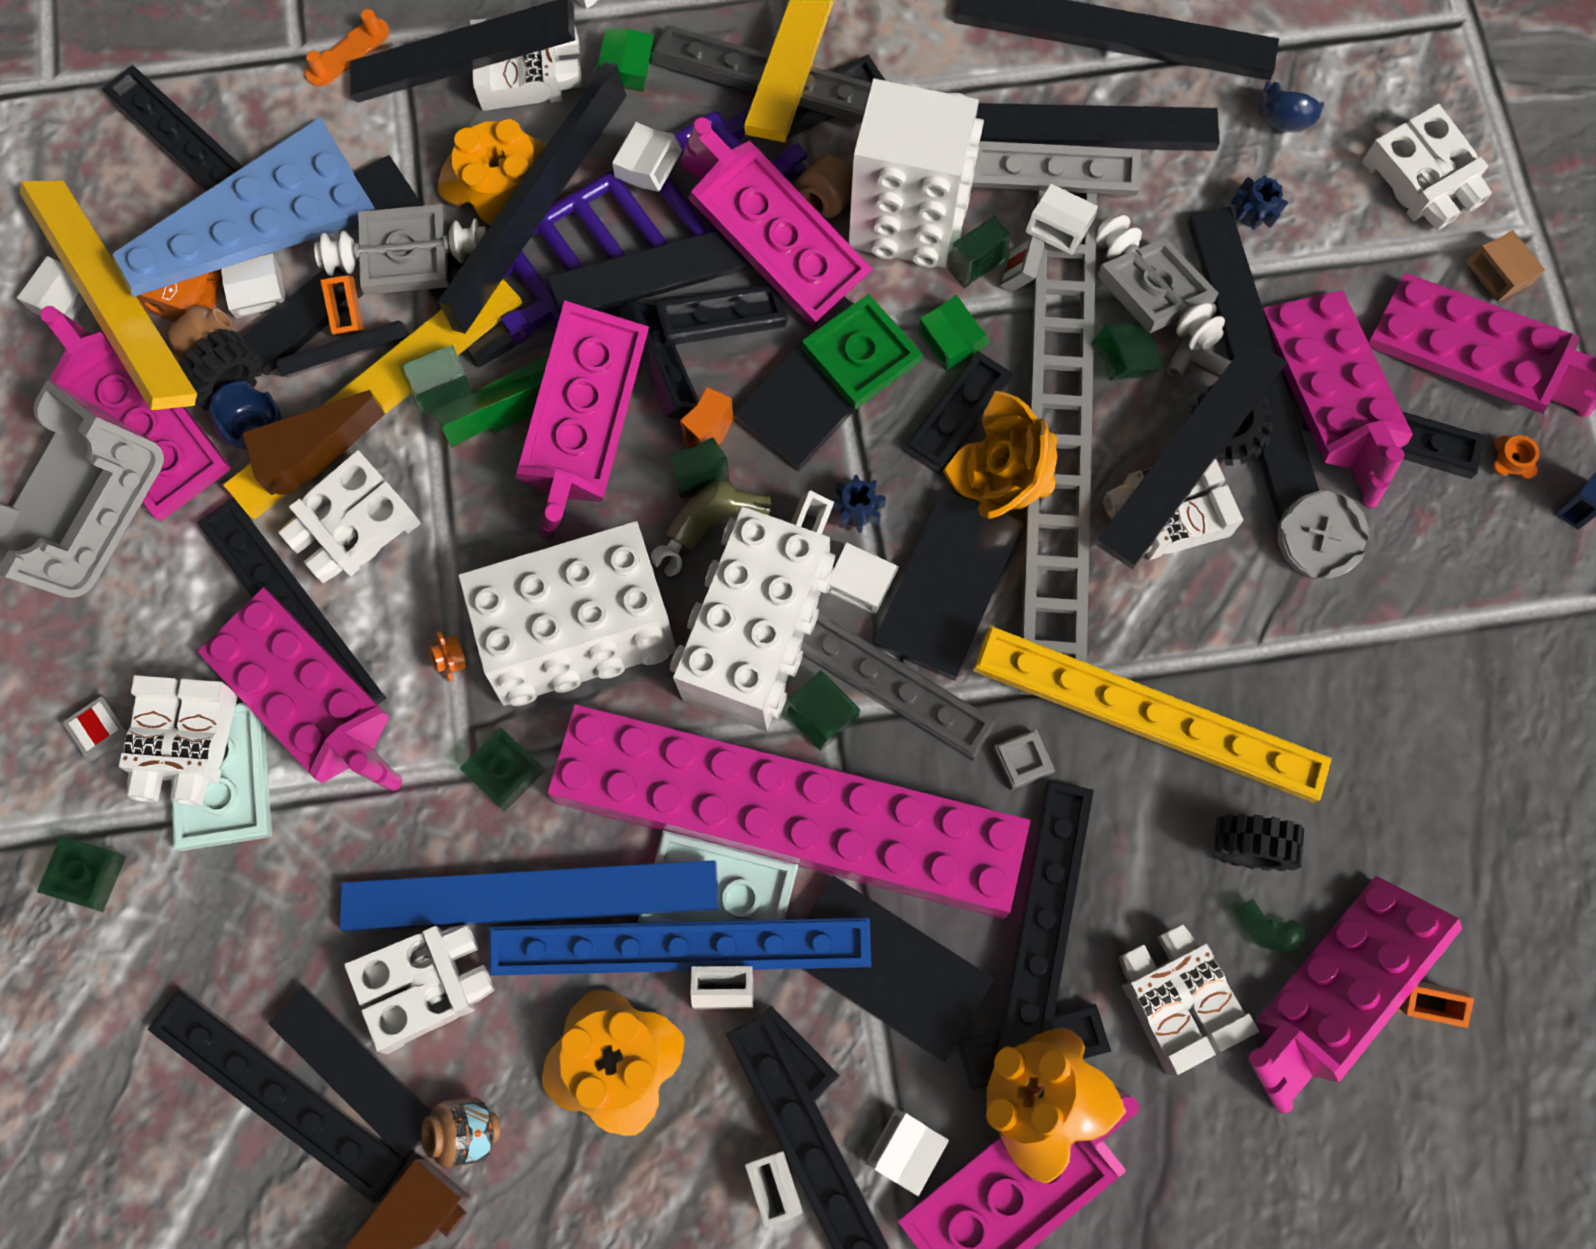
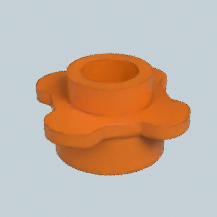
(1523, 448)
(447, 655)

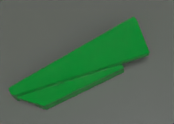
(494, 405)

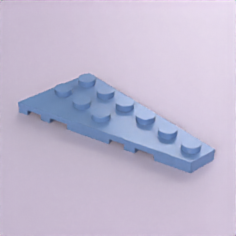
(262, 208)

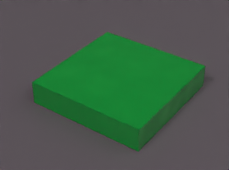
(861, 351)

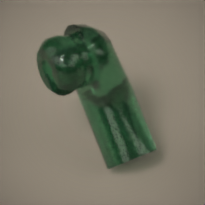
(1269, 933)

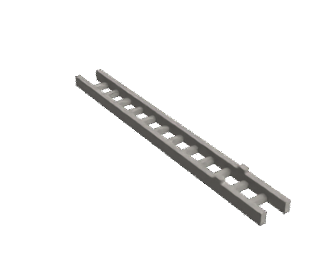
(1082, 443)

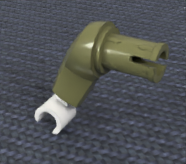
(701, 512)

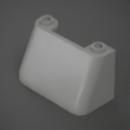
(76, 496)

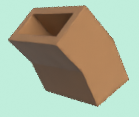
(1505, 266)

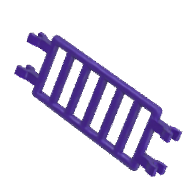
(522, 323)

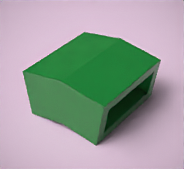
(630, 52)
(952, 333)

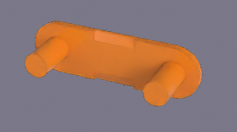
(359, 43)

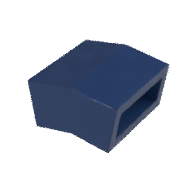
(1580, 504)

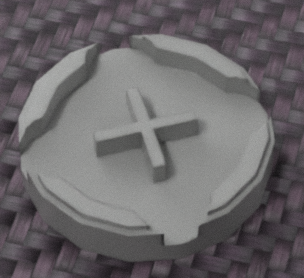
(1323, 534)

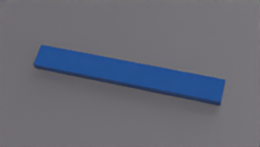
(529, 896)
(679, 946)

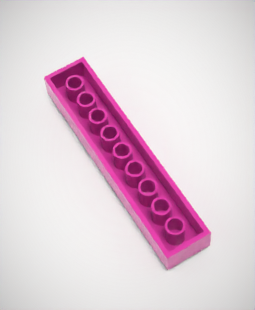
(790, 811)

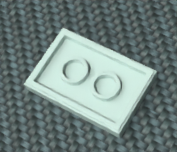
(240, 802)
(747, 882)

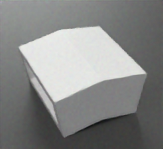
(646, 157)
(1061, 219)
(253, 286)
(54, 288)
(815, 506)
(862, 578)
(722, 998)
(907, 1151)
(784, 1184)

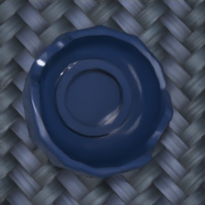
(1287, 109)
(239, 409)

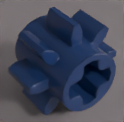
(1259, 202)
(856, 492)

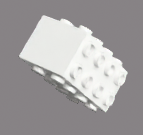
(913, 172)
(567, 615)
(753, 618)

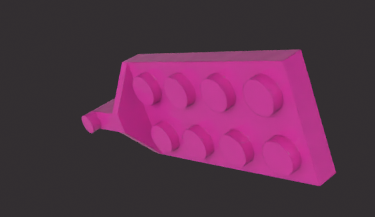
(771, 224)
(1486, 347)
(97, 375)
(1340, 389)
(580, 409)
(300, 692)
(1348, 989)
(1002, 1207)

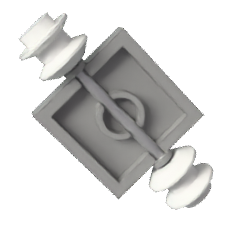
(400, 249)
(1157, 284)

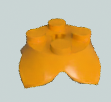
(469, 169)
(1011, 463)
(650, 1053)
(1075, 1104)

